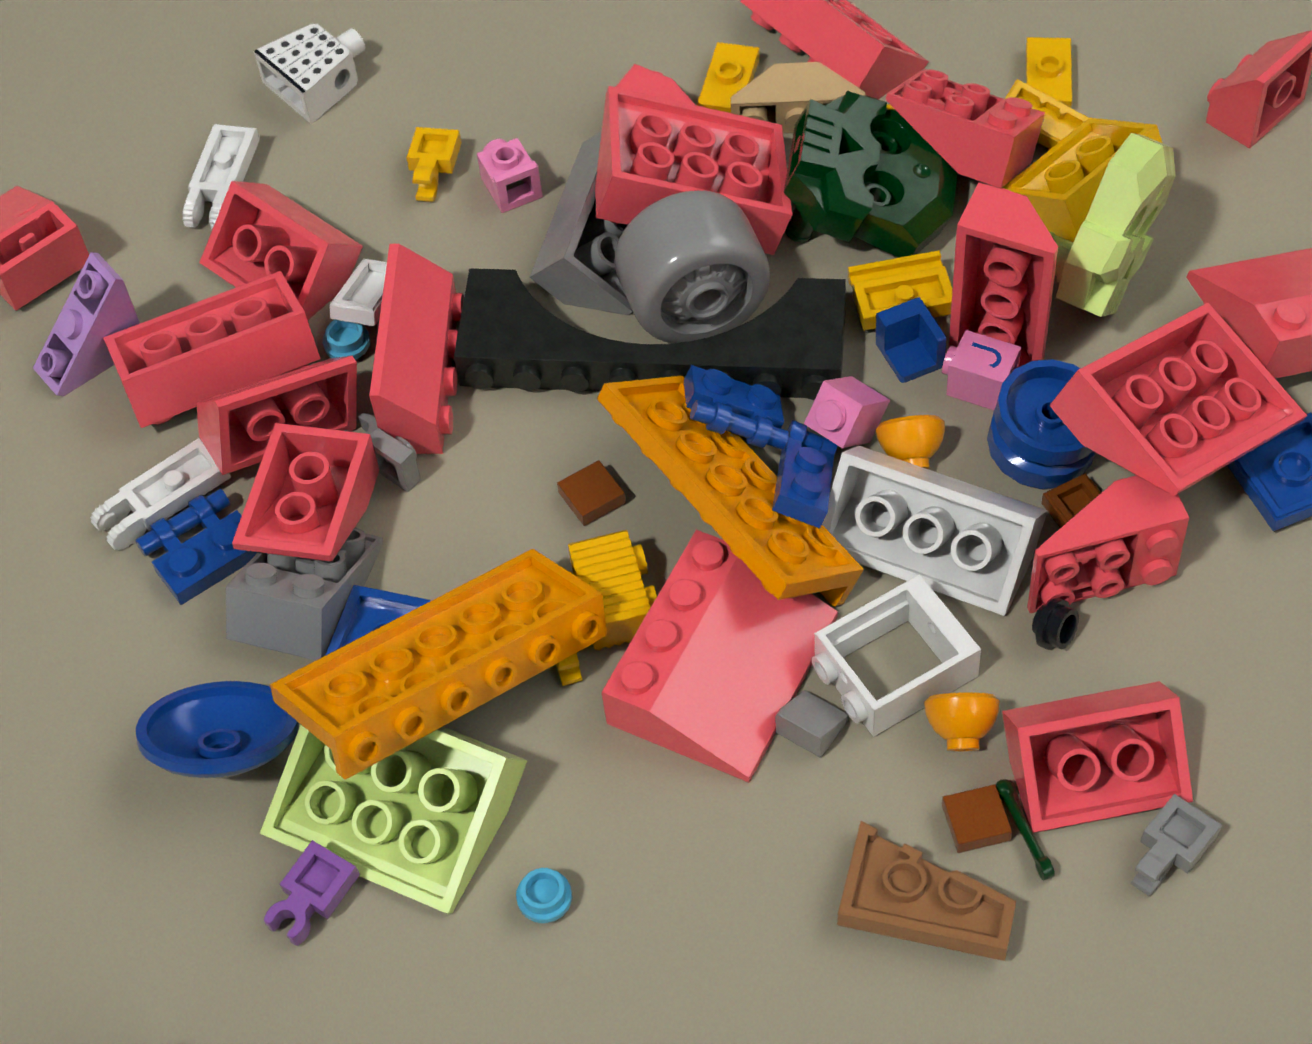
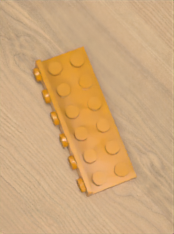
(730, 491)
(442, 660)

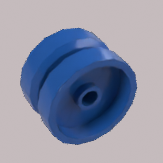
(1026, 433)

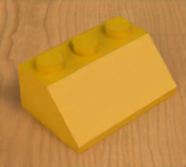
(1069, 174)

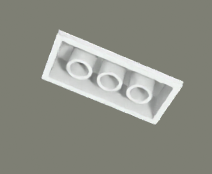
(933, 526)

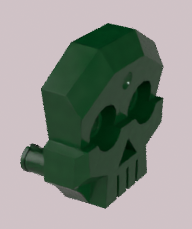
(866, 177)

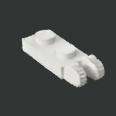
(222, 161)
(157, 494)

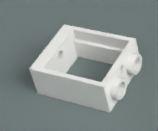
(936, 625)

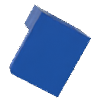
(910, 340)

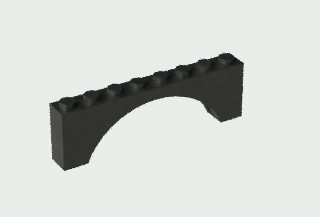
(519, 344)

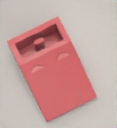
(970, 127)
(36, 246)
(1114, 543)

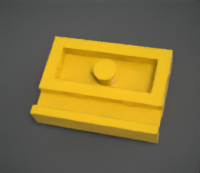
(898, 280)

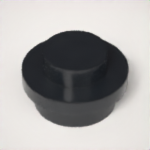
(1055, 624)

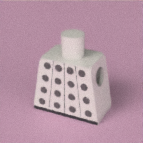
(310, 68)

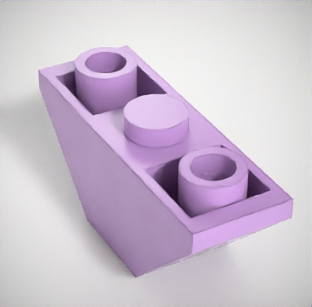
(76, 344)

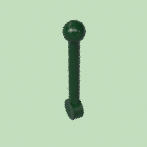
(1043, 864)

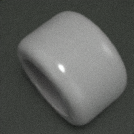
(691, 266)

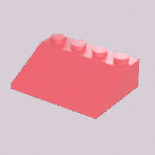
(674, 147)
(1266, 306)
(1177, 402)
(714, 661)

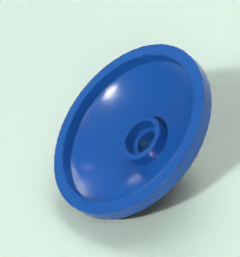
(215, 729)

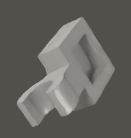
(394, 455)
(1175, 837)

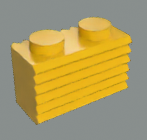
(616, 571)

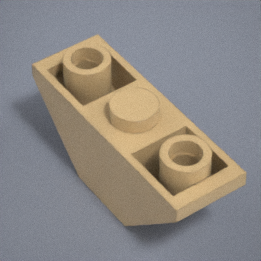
(785, 90)

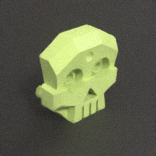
(1113, 236)

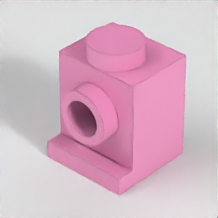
(507, 163)

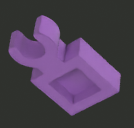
(313, 885)

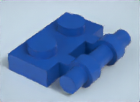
(735, 407)
(202, 559)

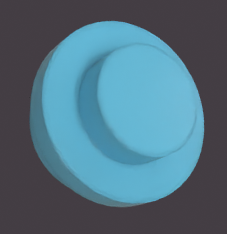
(346, 339)
(544, 895)

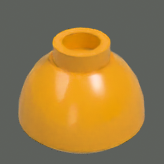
(912, 438)
(962, 718)

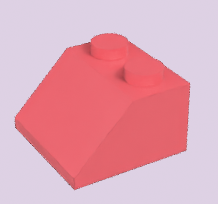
(1262, 89)

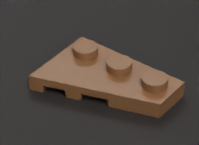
(910, 899)

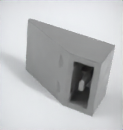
(294, 600)

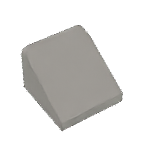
(810, 722)

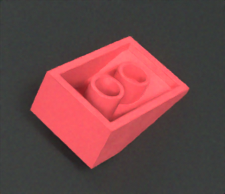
(308, 492)

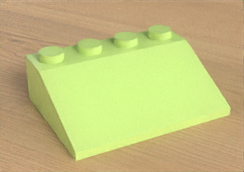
(407, 820)

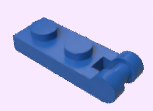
(804, 476)

